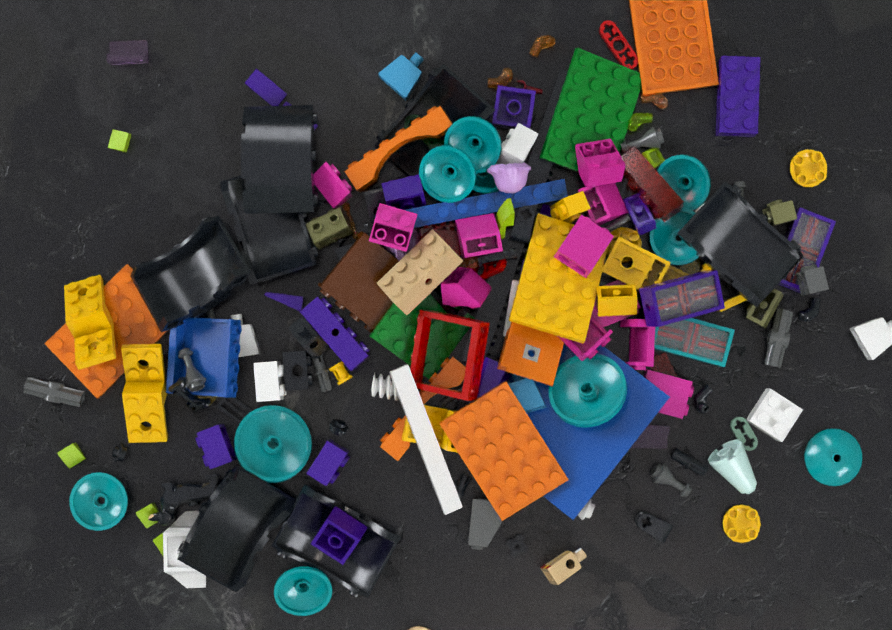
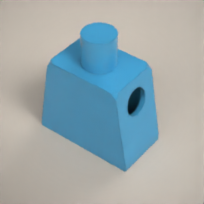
(402, 74)
(527, 393)

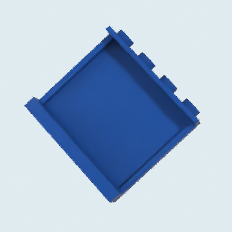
(214, 354)

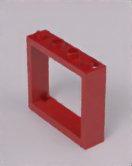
(474, 360)

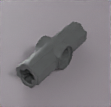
(778, 338)
(54, 392)

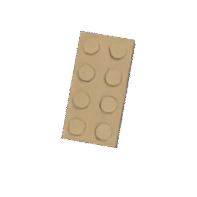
(419, 272)

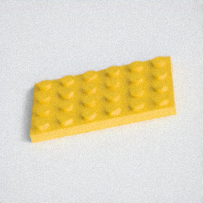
(549, 292)

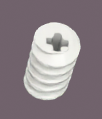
(383, 386)

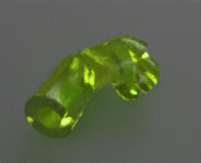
(638, 118)

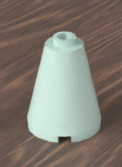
(734, 466)

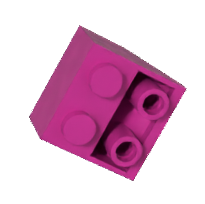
(599, 163)
(331, 186)
(604, 202)
(393, 227)
(478, 235)
(464, 288)

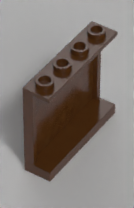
(355, 281)

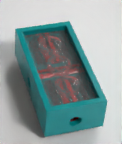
(695, 341)

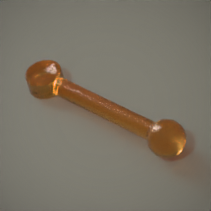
(346, 206)

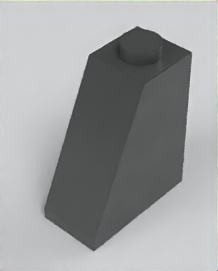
(483, 523)

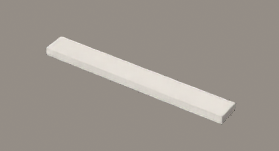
(425, 439)

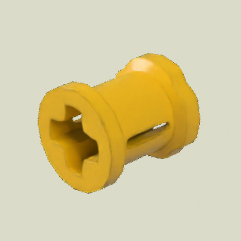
(340, 373)

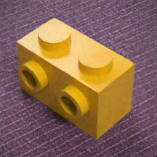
(570, 207)
(617, 300)

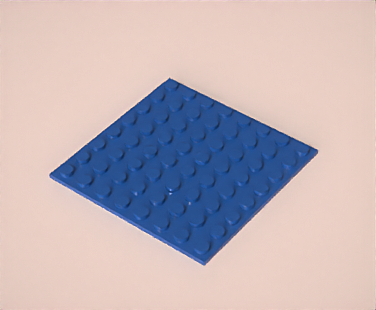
(593, 452)

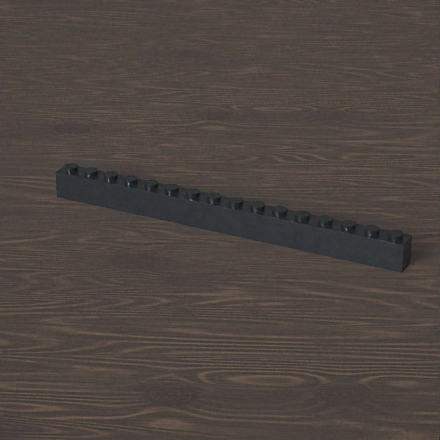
(501, 282)

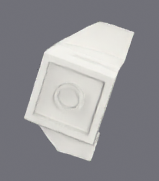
(171, 541)

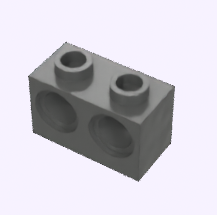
(812, 279)

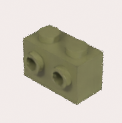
(780, 212)
(329, 228)
(765, 310)

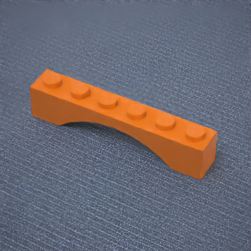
(366, 171)
(450, 376)

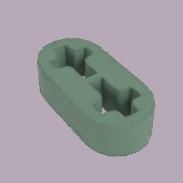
(747, 431)

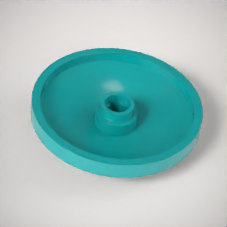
(588, 391)
(272, 443)

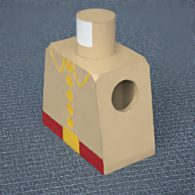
(556, 569)

